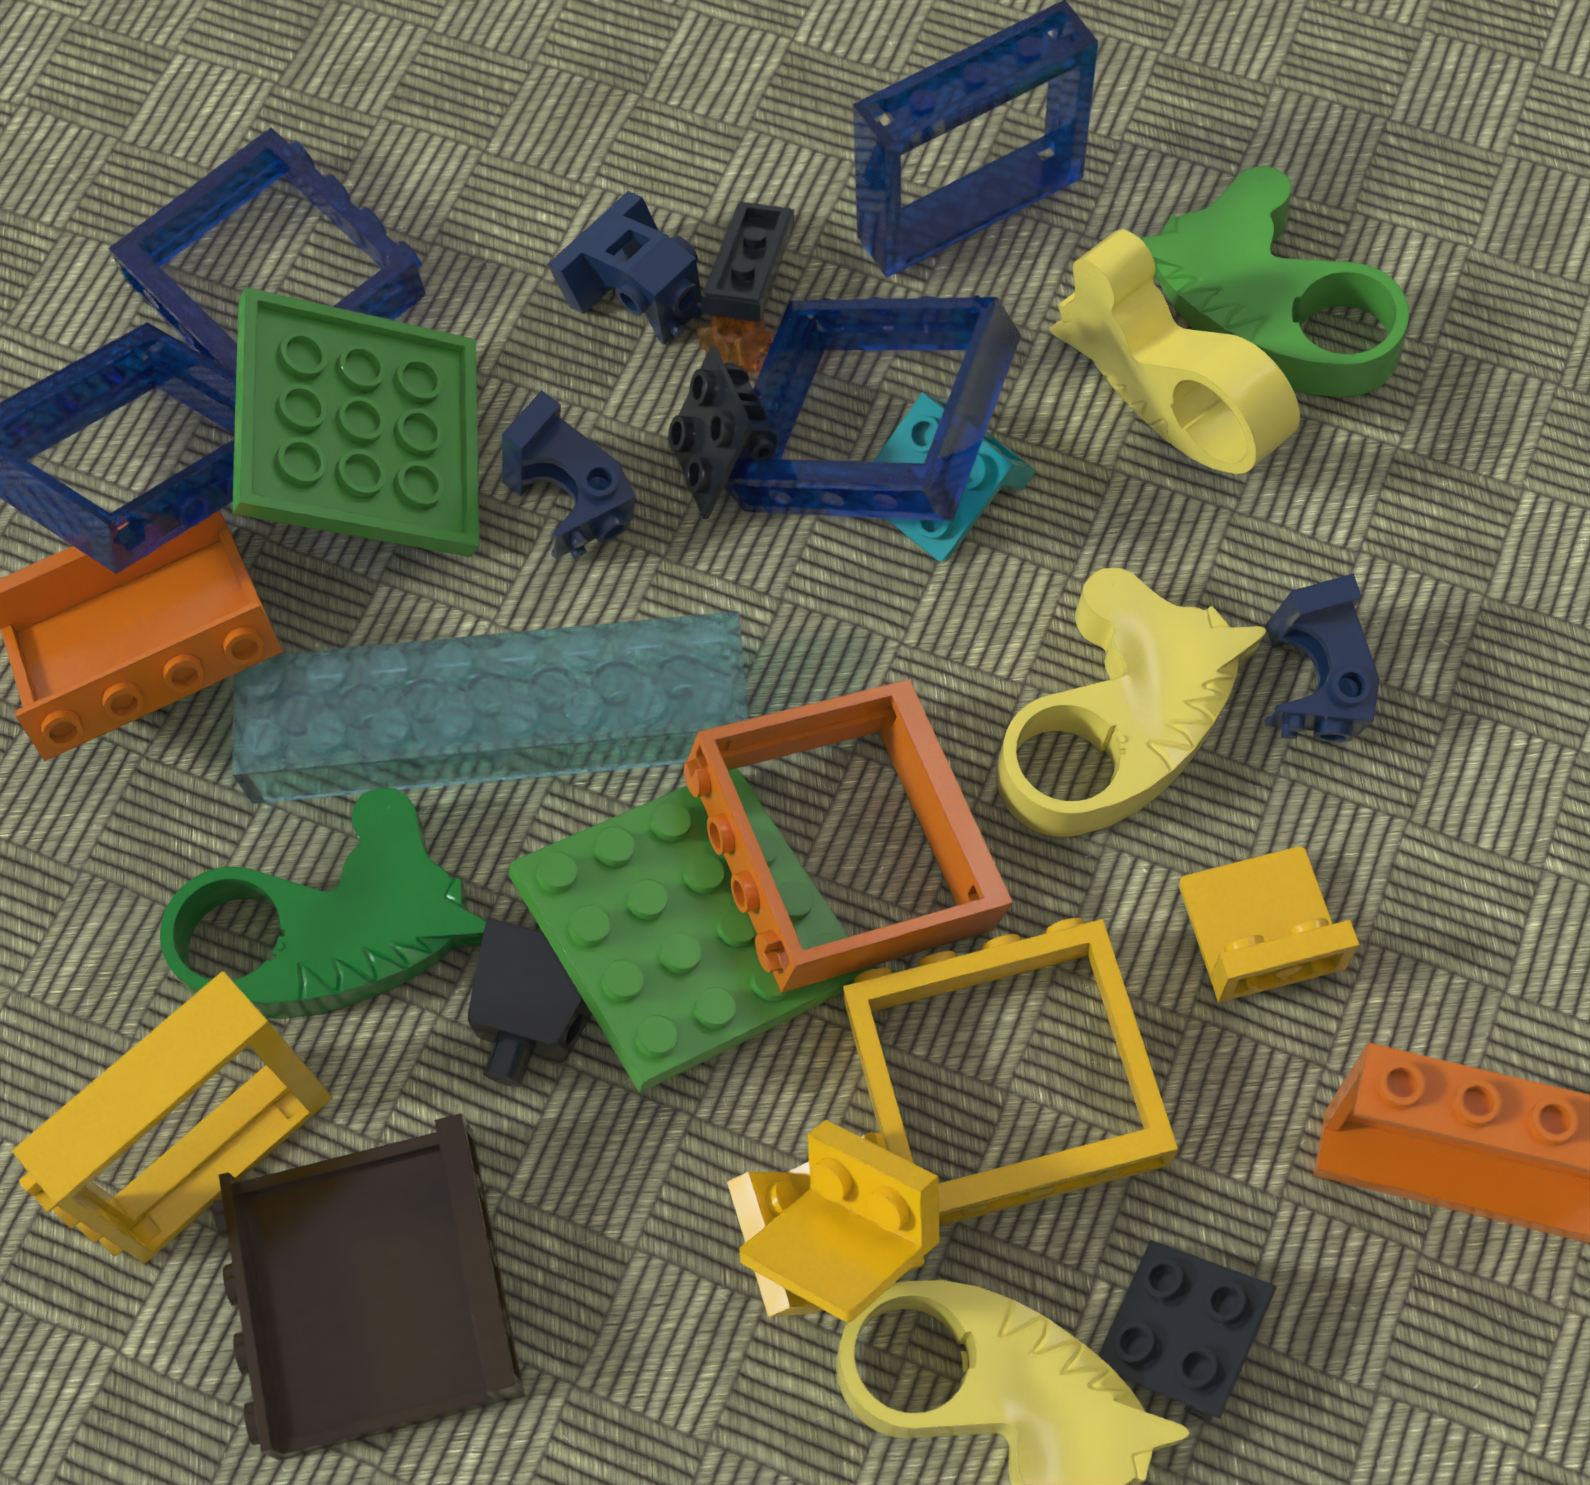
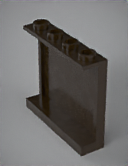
(367, 1293)

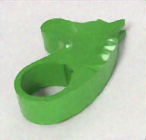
(1226, 281)

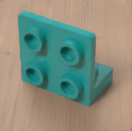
(992, 469)

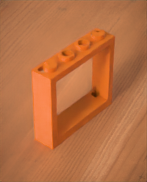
(934, 796)

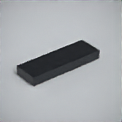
(748, 262)

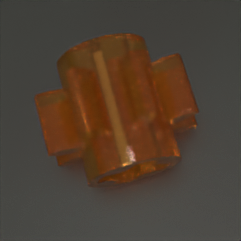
(737, 340)

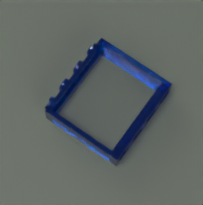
(953, 95)
(222, 193)
(878, 324)
(86, 393)

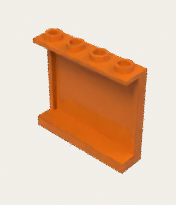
(118, 646)
(1461, 1140)

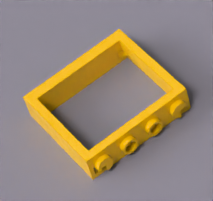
(1001, 958)
(139, 1094)

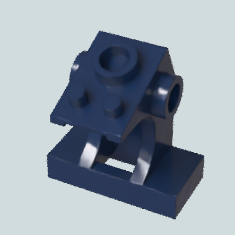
(643, 264)
(550, 450)
(1327, 628)

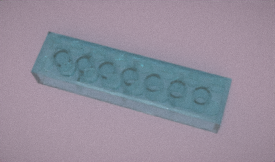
(485, 707)

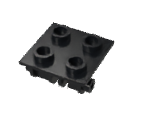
(716, 427)
(1186, 1328)

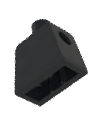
(523, 1002)

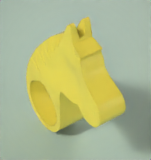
(1193, 387)
(1163, 696)
(1025, 1380)

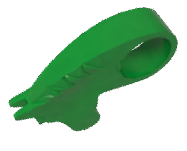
(341, 945)

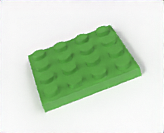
(355, 424)
(656, 936)

